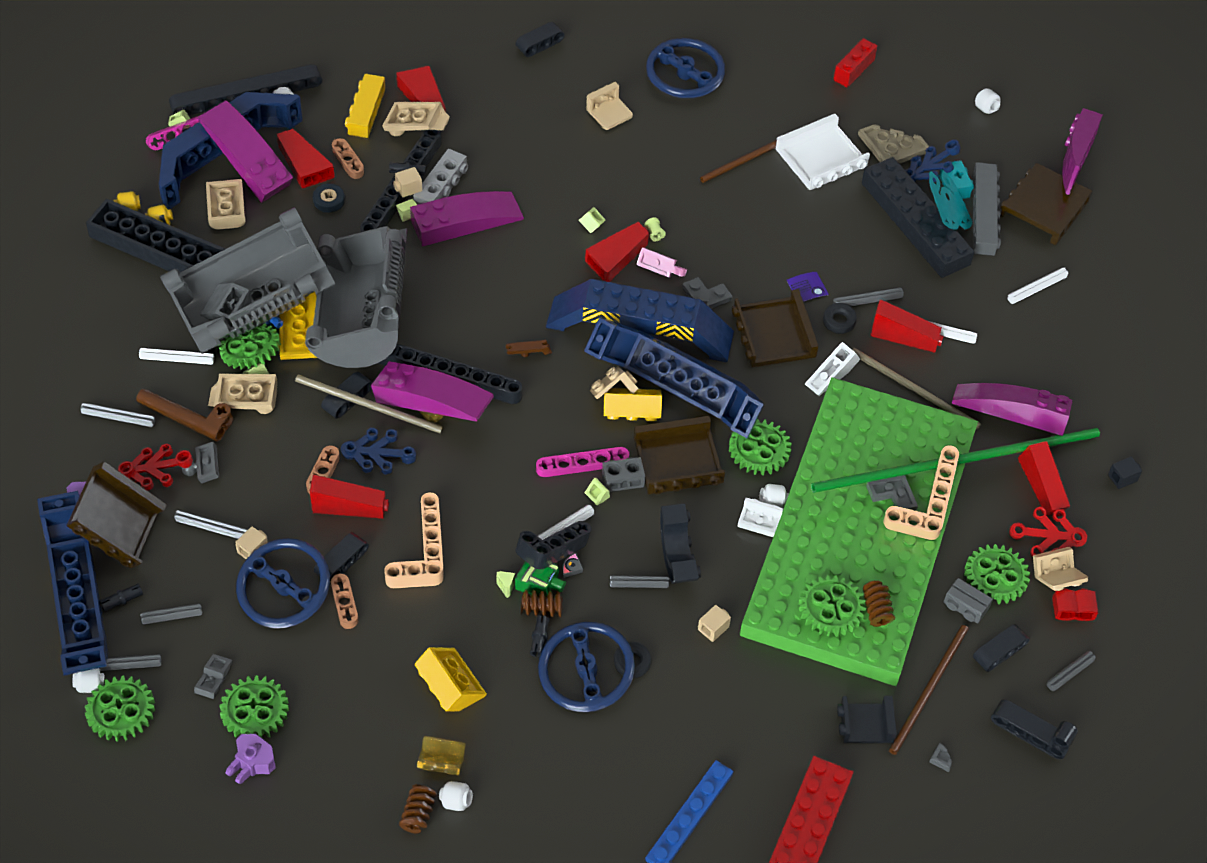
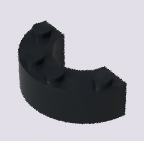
(676, 544)

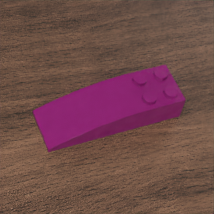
(1079, 144)
(246, 151)
(463, 215)
(429, 392)
(1017, 404)

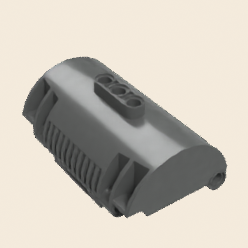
(269, 260)
(361, 314)

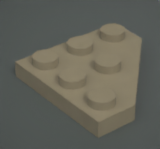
(892, 143)

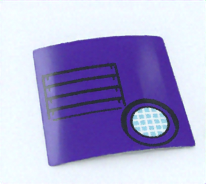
(808, 285)

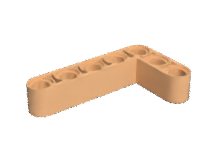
(936, 501)
(431, 547)

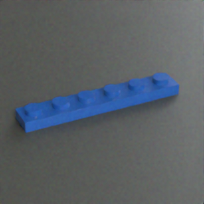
(690, 814)

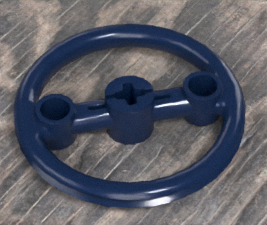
(685, 68)
(256, 559)
(595, 702)

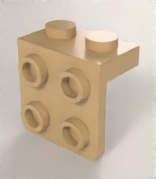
(607, 107)
(613, 376)
(1057, 569)

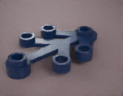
(928, 164)
(376, 451)

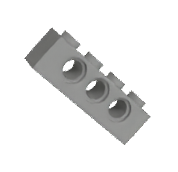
(442, 177)

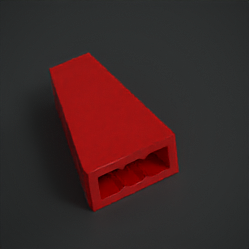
(419, 85)
(304, 160)
(617, 251)
(905, 328)
(1044, 477)
(346, 499)

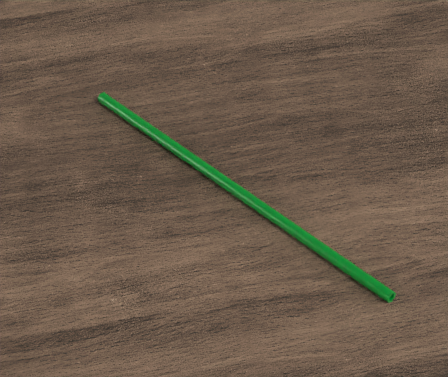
(963, 458)

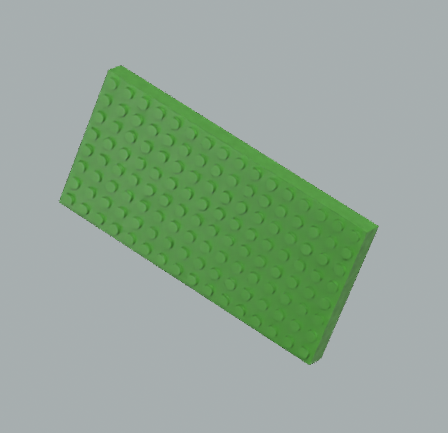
(845, 530)

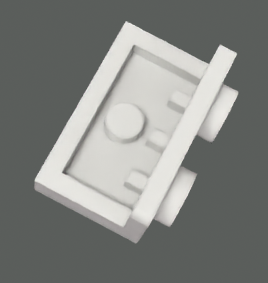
(760, 517)

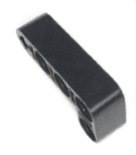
(550, 550)
(1034, 729)

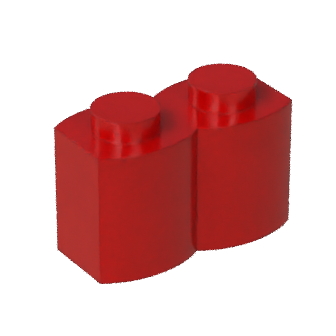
(1075, 605)

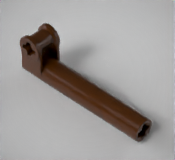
(212, 426)

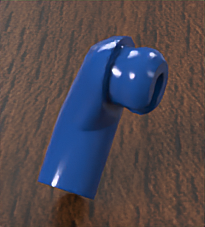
(276, 321)

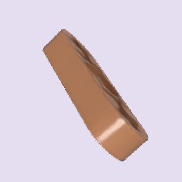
(348, 152)
(322, 462)
(347, 593)

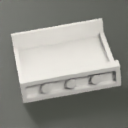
(820, 152)

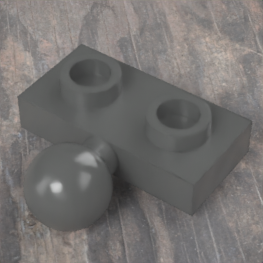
(206, 463)

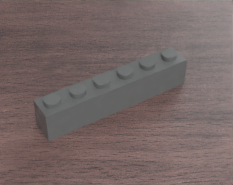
(985, 209)

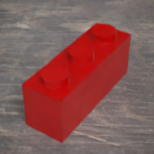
(855, 62)

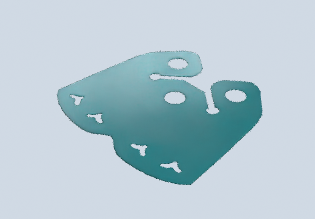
(951, 209)

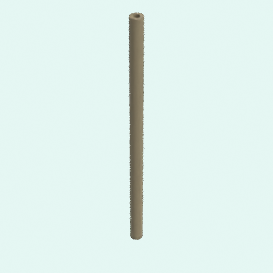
(910, 385)
(368, 403)

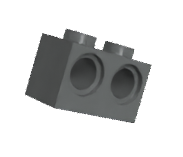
(624, 478)

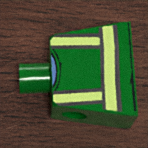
(539, 579)

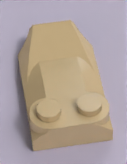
(415, 116)
(225, 204)
(245, 391)

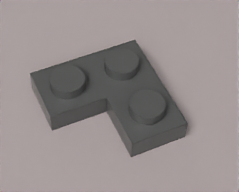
(712, 297)
(894, 488)

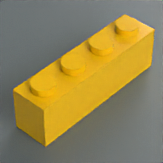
(365, 105)

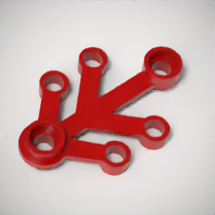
(132, 469)
(1052, 533)

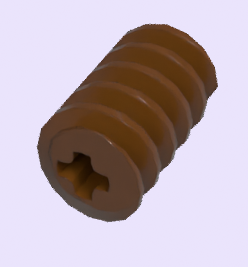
(541, 603)
(878, 603)
(417, 808)

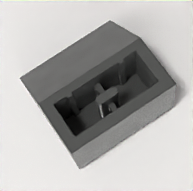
(226, 300)

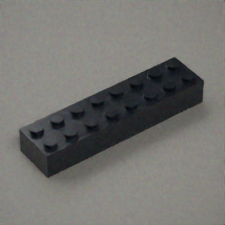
(917, 217)
(148, 237)

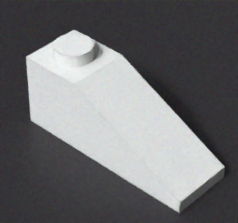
(835, 366)

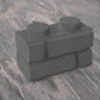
(967, 601)

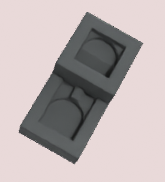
(213, 677)

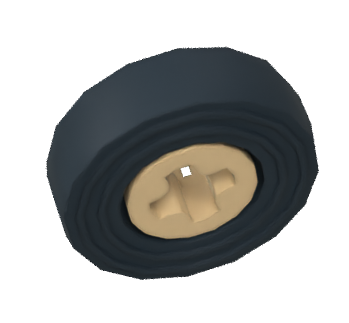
(330, 204)

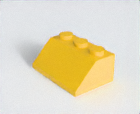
(641, 404)
(449, 678)

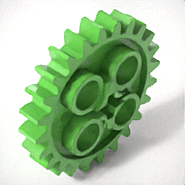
(250, 347)
(759, 447)
(997, 573)
(815, 610)
(256, 691)
(122, 724)

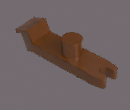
(525, 348)

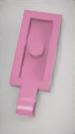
(659, 263)

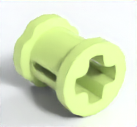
(654, 229)

